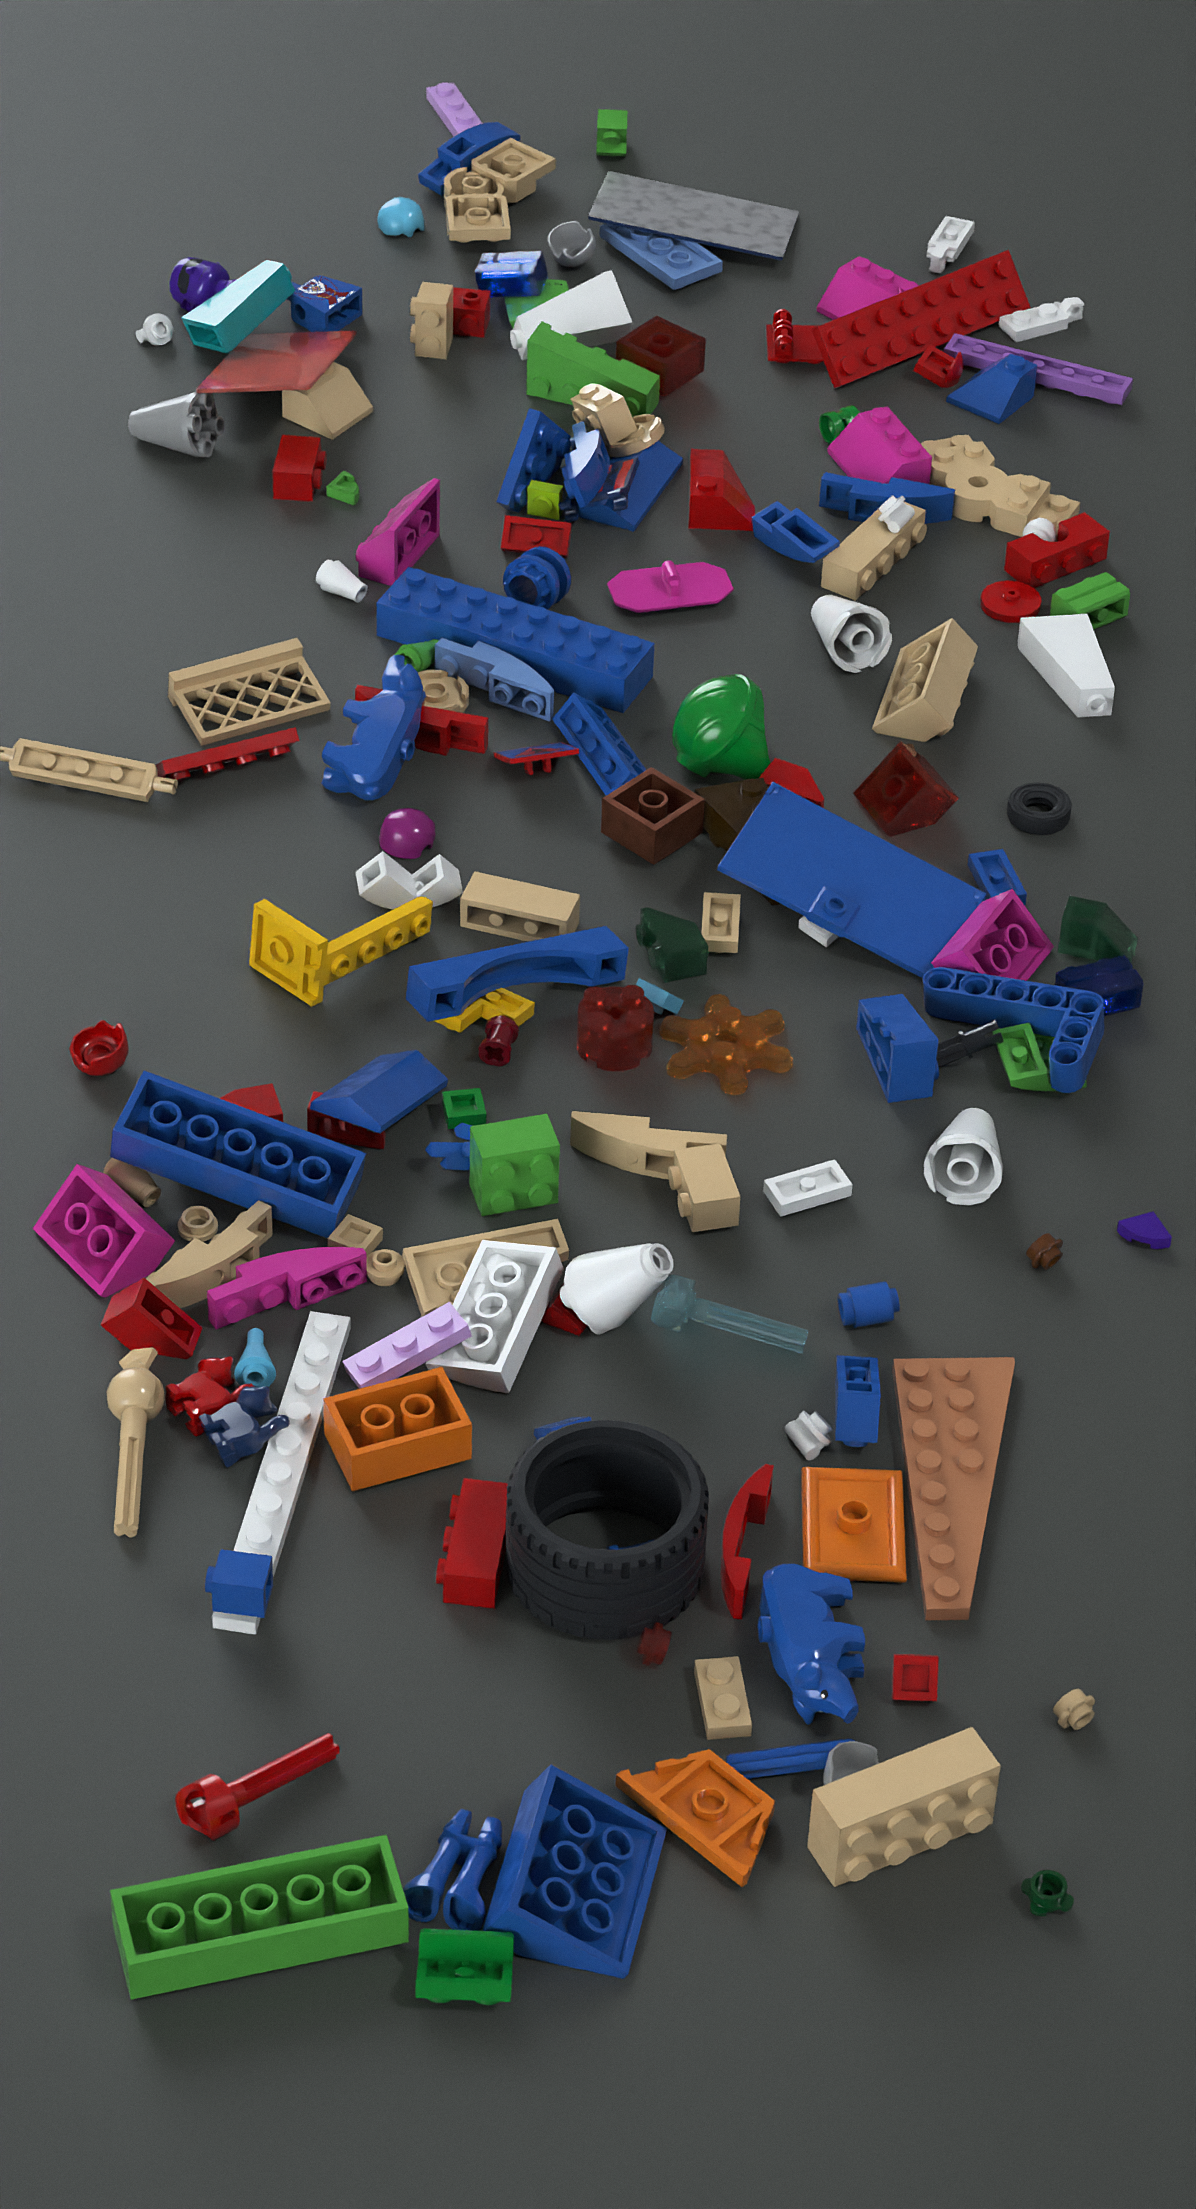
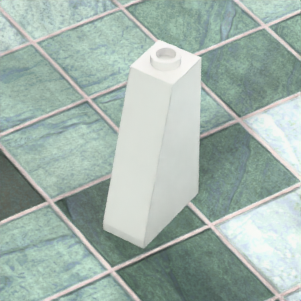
(588, 311)
(1069, 660)

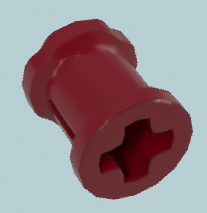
(497, 1045)

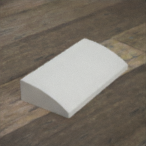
(503, 1307)

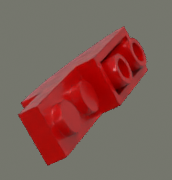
(442, 728)

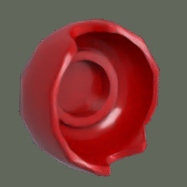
(99, 1049)

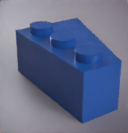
(898, 1047)

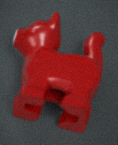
(203, 1392)

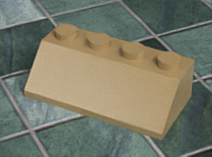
(927, 684)

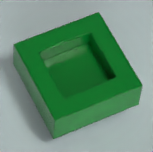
(464, 1107)

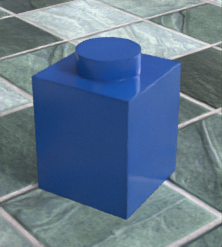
(240, 1583)

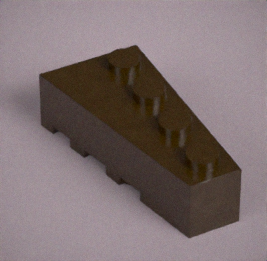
(728, 810)

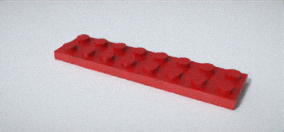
(920, 317)

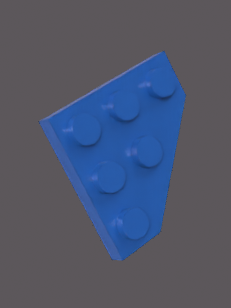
(535, 458)

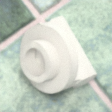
(156, 329)
(895, 513)
(809, 1434)

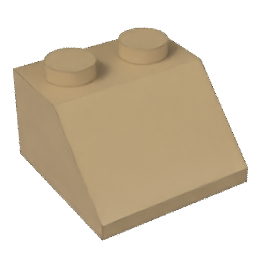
(330, 405)

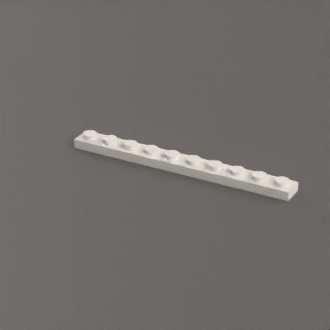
(290, 1449)

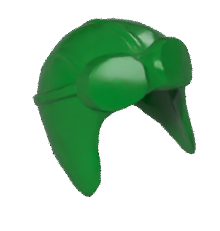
(722, 728)

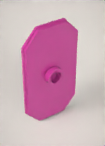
(670, 586)

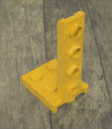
(306, 960)

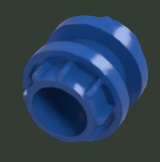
(537, 578)

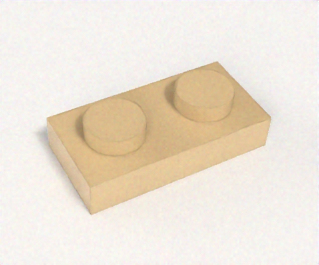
(721, 922)
(722, 1698)

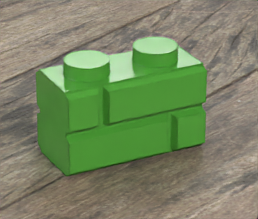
(1097, 596)

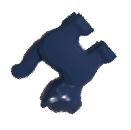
(235, 1425)

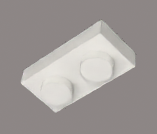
(807, 1188)

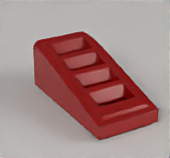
(341, 1131)

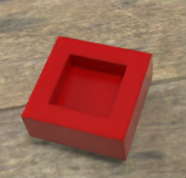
(915, 1677)

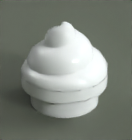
(1042, 528)

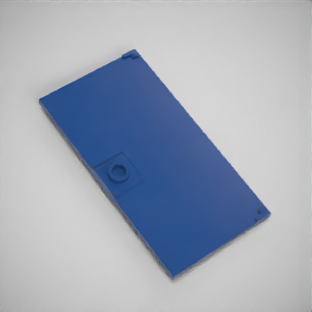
(849, 880)

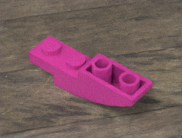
(290, 1276)

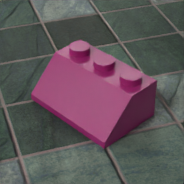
(858, 286)
(880, 448)
(401, 535)
(997, 940)
(102, 1232)

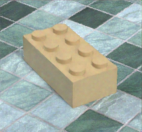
(903, 1807)

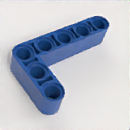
(1055, 1011)

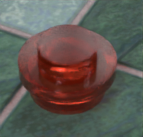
(654, 1644)

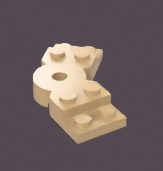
(479, 198)
(988, 491)

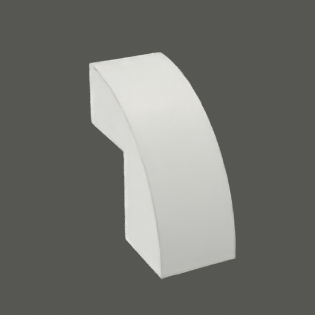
(390, 885)

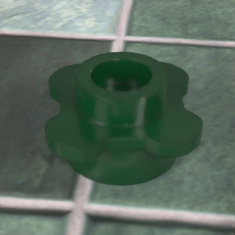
(1048, 1883)

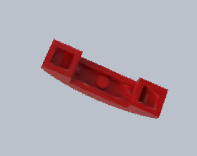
(748, 1506)

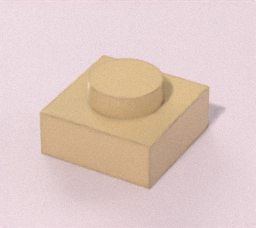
(356, 1234)

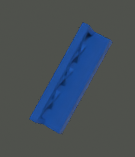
(599, 743)

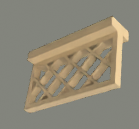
(239, 674)

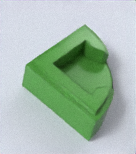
(344, 488)

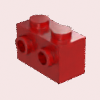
(470, 312)

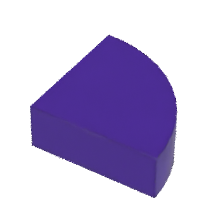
(1145, 1229)

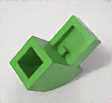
(611, 132)

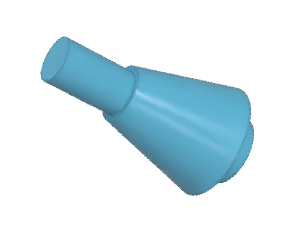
(255, 1362)

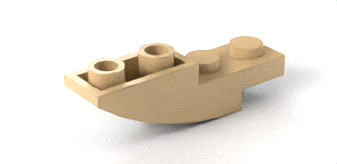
(632, 1144)
(207, 1266)

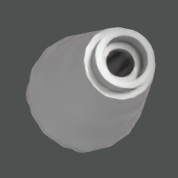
(180, 424)

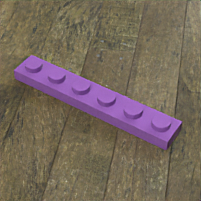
(1050, 371)

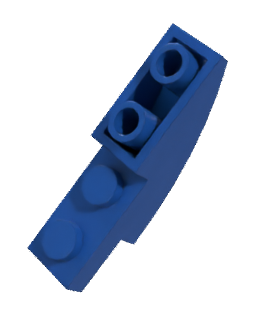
(461, 150)
(585, 465)
(864, 497)

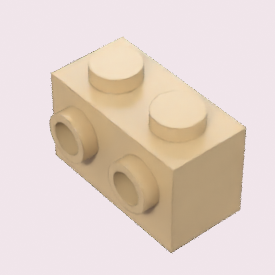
(433, 320)
(603, 410)
(705, 1187)

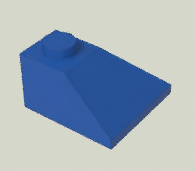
(997, 389)

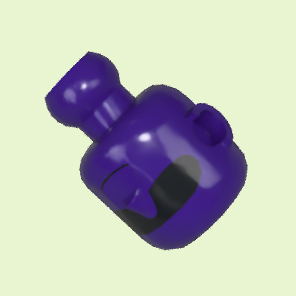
(197, 281)

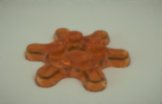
(726, 1059)

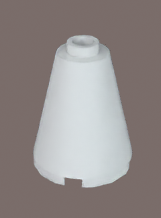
(851, 632)
(965, 1159)

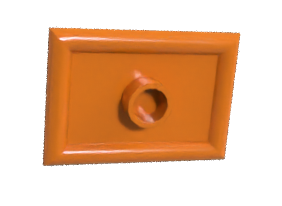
(854, 1523)

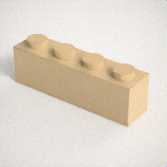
(870, 554)

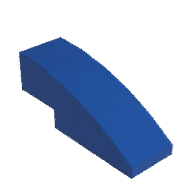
(792, 533)

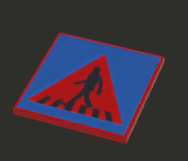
(540, 752)

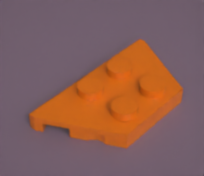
(706, 1807)

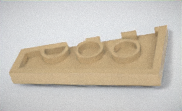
(440, 1267)

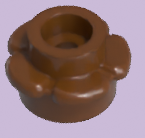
(1045, 1251)

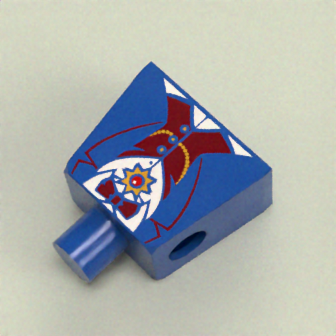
(325, 304)

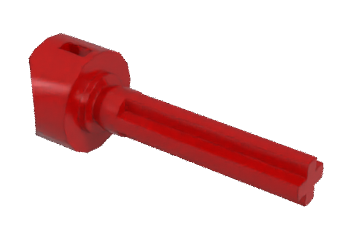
(220, 1802)

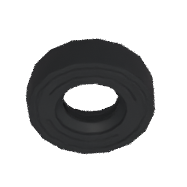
(1039, 822)

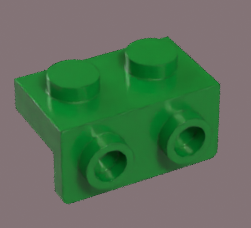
(465, 1966)

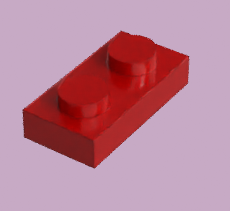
(526, 533)

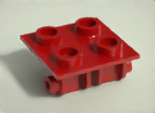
(791, 342)

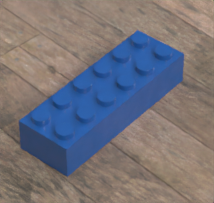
(237, 1154)

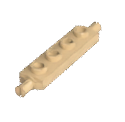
(85, 770)

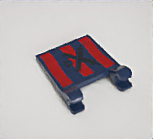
(615, 487)

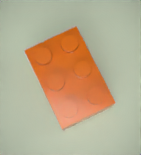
(397, 1428)

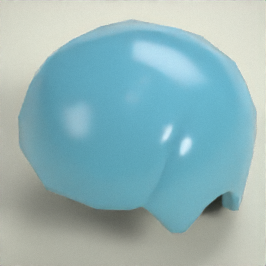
(400, 217)

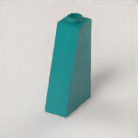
(239, 308)

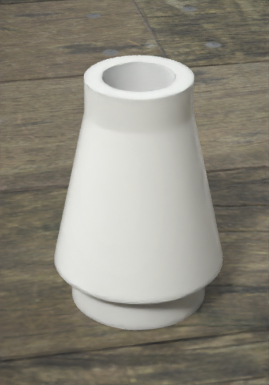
(340, 581)

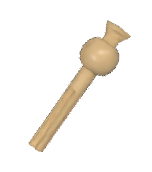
(135, 1399)

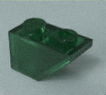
(1094, 931)
(672, 945)

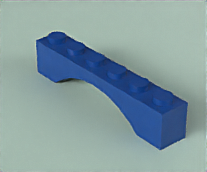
(452, 984)

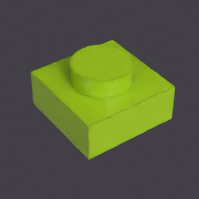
(544, 499)

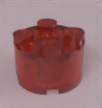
(615, 1027)

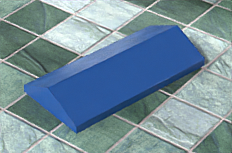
(654, 473)
(382, 1091)

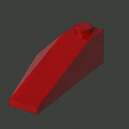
(717, 494)

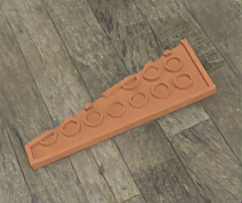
(950, 1445)

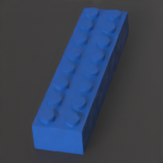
(564, 650)

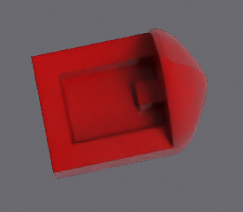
(940, 367)

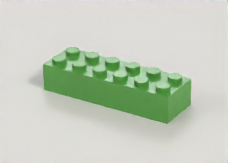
(259, 1916)

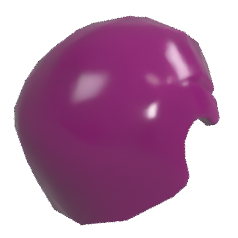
(406, 833)

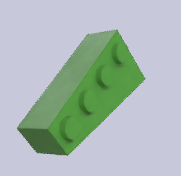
(563, 366)

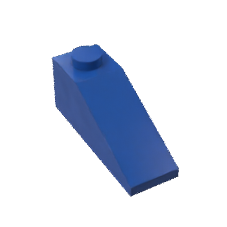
(857, 1400)

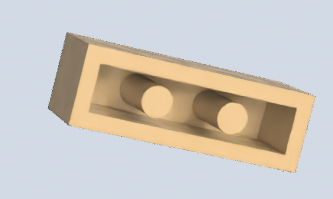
(517, 908)

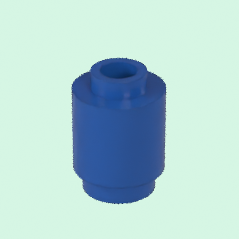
(868, 1304)

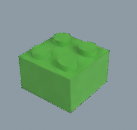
(514, 1164)

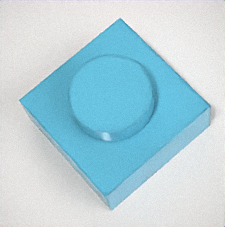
(660, 998)

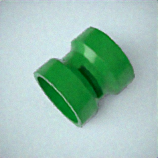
(833, 423)

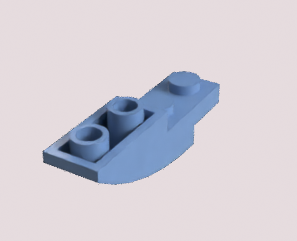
(500, 673)

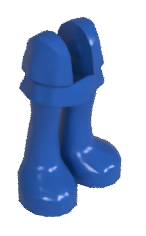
(462, 1904)

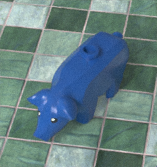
(381, 738)
(807, 1643)

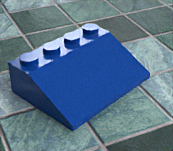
(575, 1876)

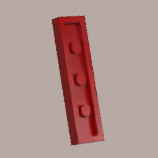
(243, 752)

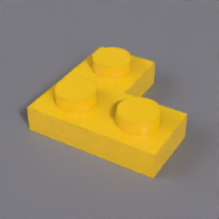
(496, 1003)

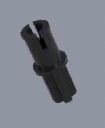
(967, 1043)

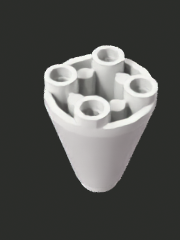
(613, 1283)

